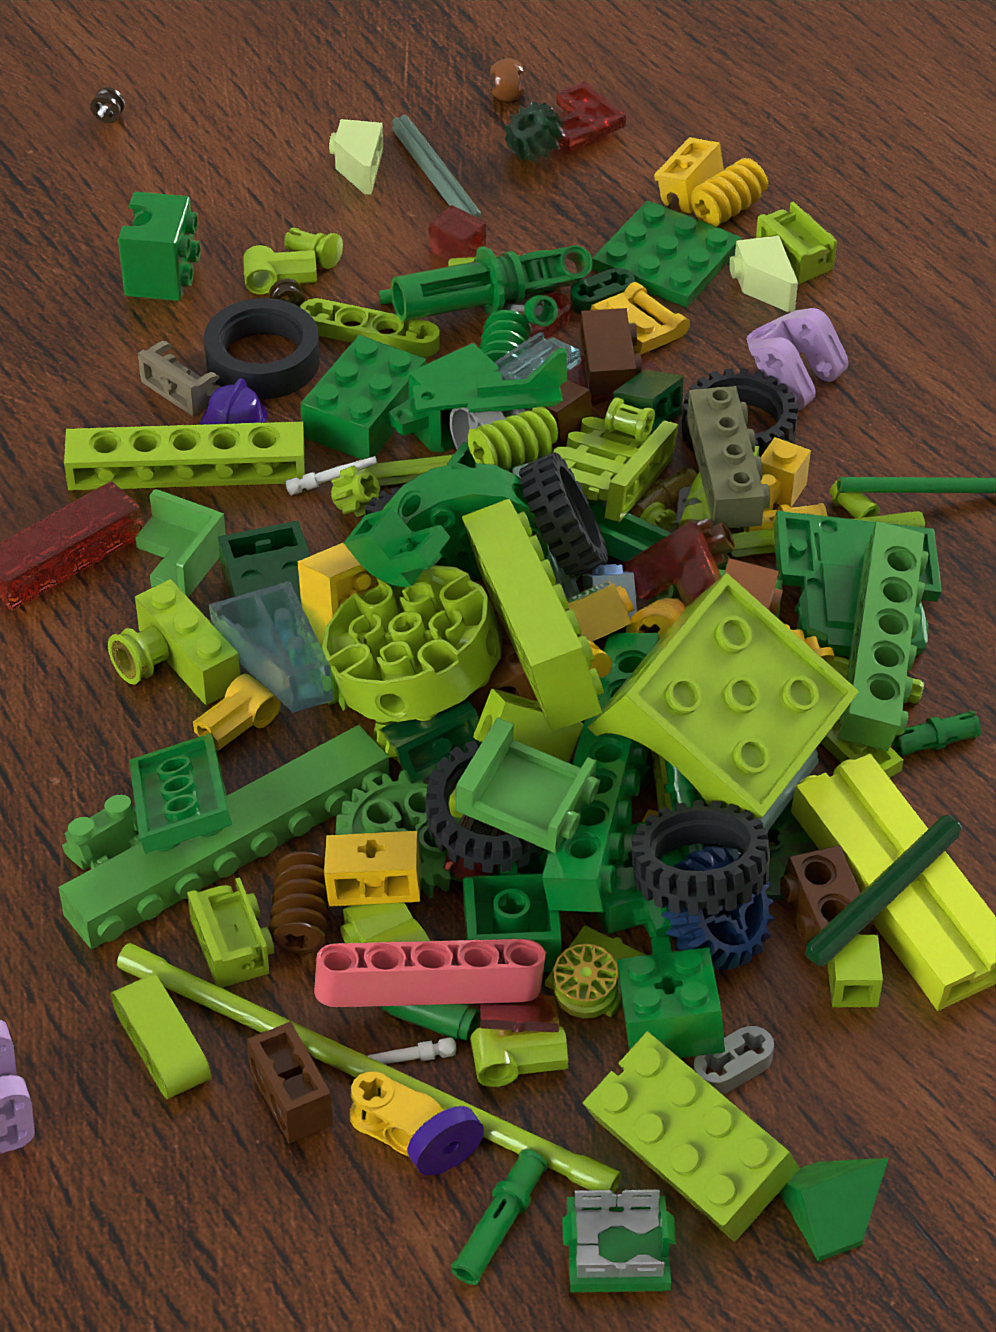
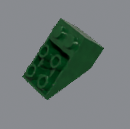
(262, 558)

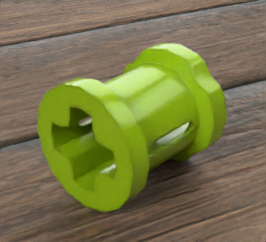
(629, 420)

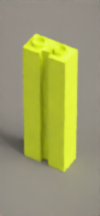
(939, 919)

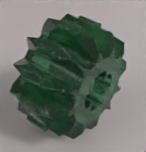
(534, 131)

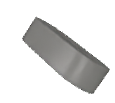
(737, 1066)

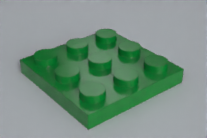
(668, 252)

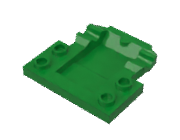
(826, 563)

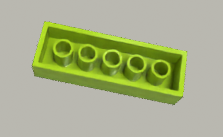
(535, 614)

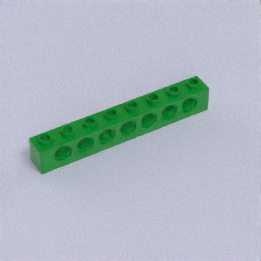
(584, 866)

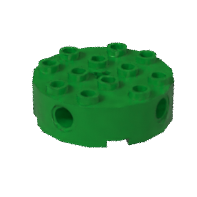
(447, 494)

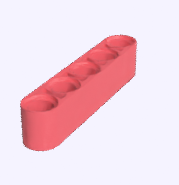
(429, 972)

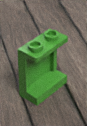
(525, 789)

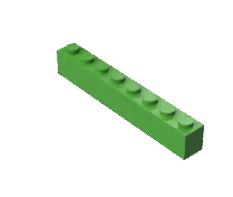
(263, 817)

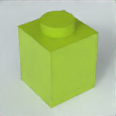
(856, 973)

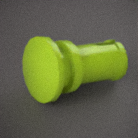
(327, 247)

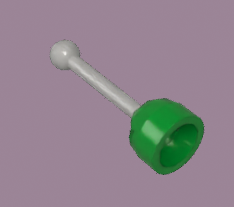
(534, 312)

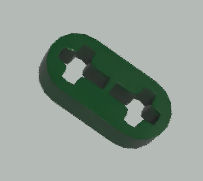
(598, 288)

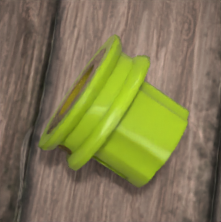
(137, 653)

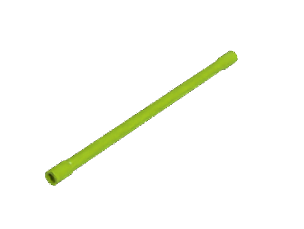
(577, 1168)

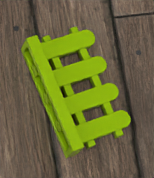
(616, 464)

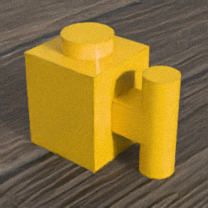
(784, 471)

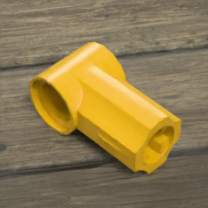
(244, 705)

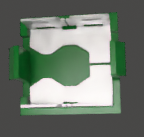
(618, 1241)

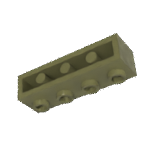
(727, 457)

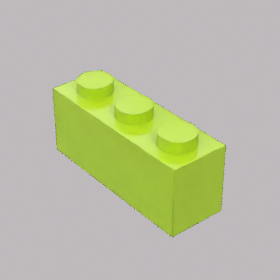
(194, 644)

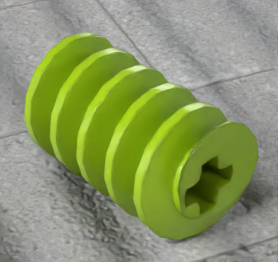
(514, 439)

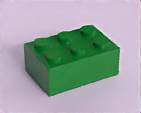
(354, 398)

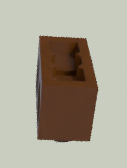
(817, 902)
(290, 1082)

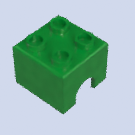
(159, 246)

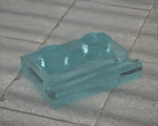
(531, 354)

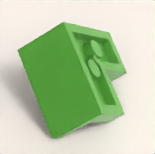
(184, 537)

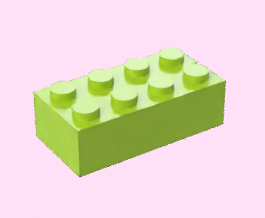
(692, 1136)

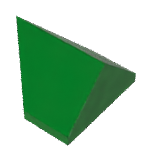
(834, 1202)

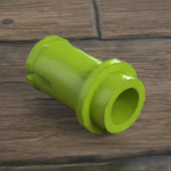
(855, 503)

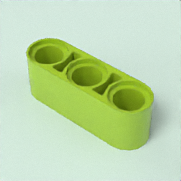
(161, 1036)

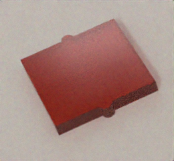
(532, 1015)

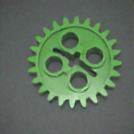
(379, 807)

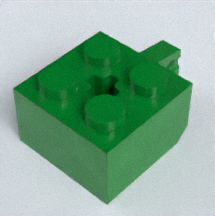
(434, 426)
(627, 905)
(511, 908)
(672, 999)

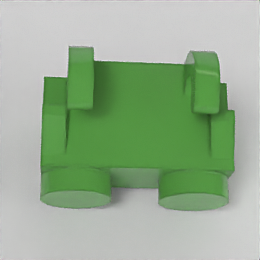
(102, 835)

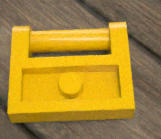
(649, 332)

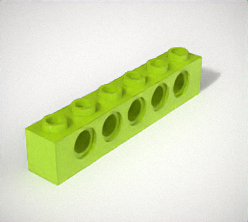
(184, 455)

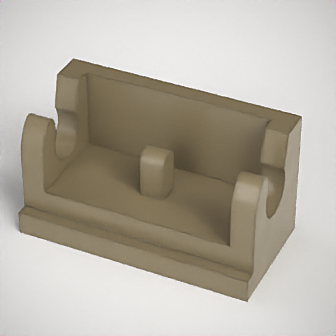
(175, 380)

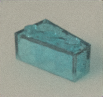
(276, 644)

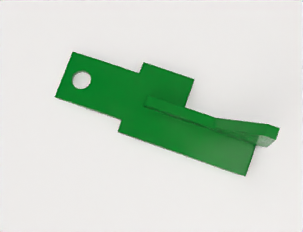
(490, 393)

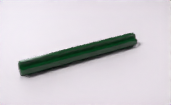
(882, 890)

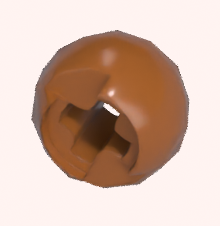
(507, 80)

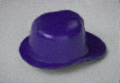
(234, 406)

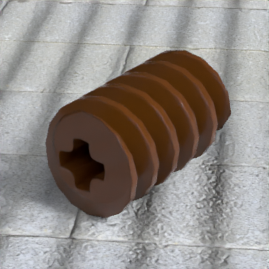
(299, 903)

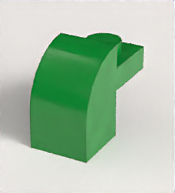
(392, 550)

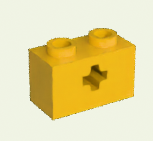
(372, 868)

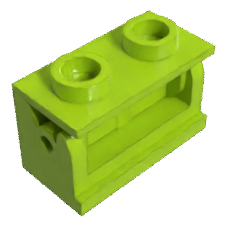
(806, 243)
(230, 933)

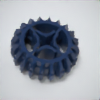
(731, 934)

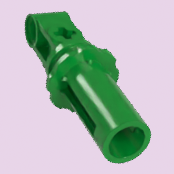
(497, 281)

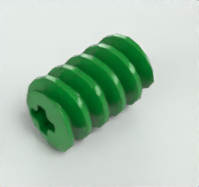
(503, 333)

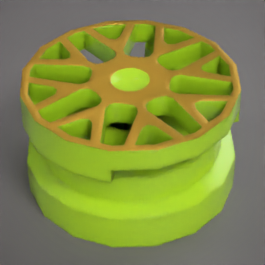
(587, 982)

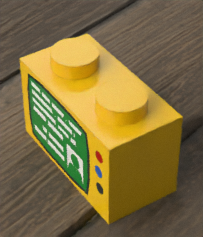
(601, 610)

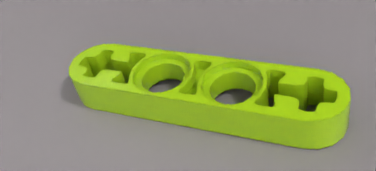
(421, 336)

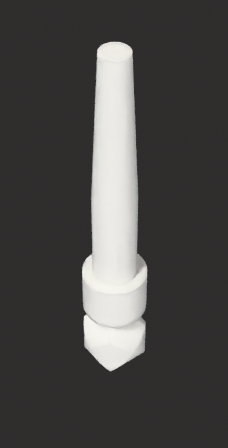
(313, 480)
(424, 1051)

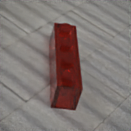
(66, 543)

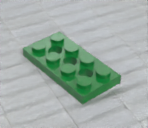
(179, 794)

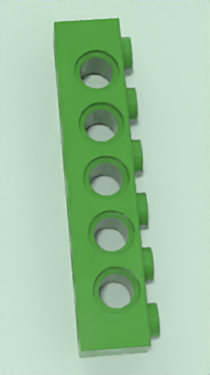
(883, 635)

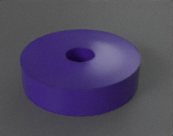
(445, 1140)

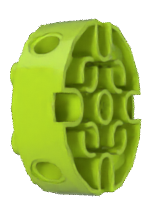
(413, 646)

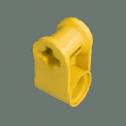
(393, 1114)

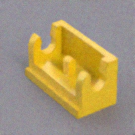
(687, 168)

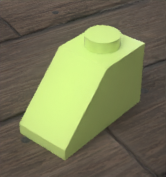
(358, 152)
(765, 271)

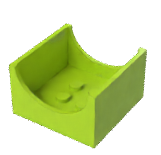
(730, 699)

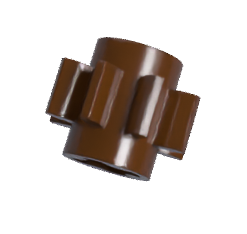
(718, 540)

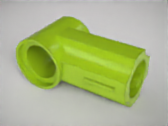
(265, 268)
(506, 1054)

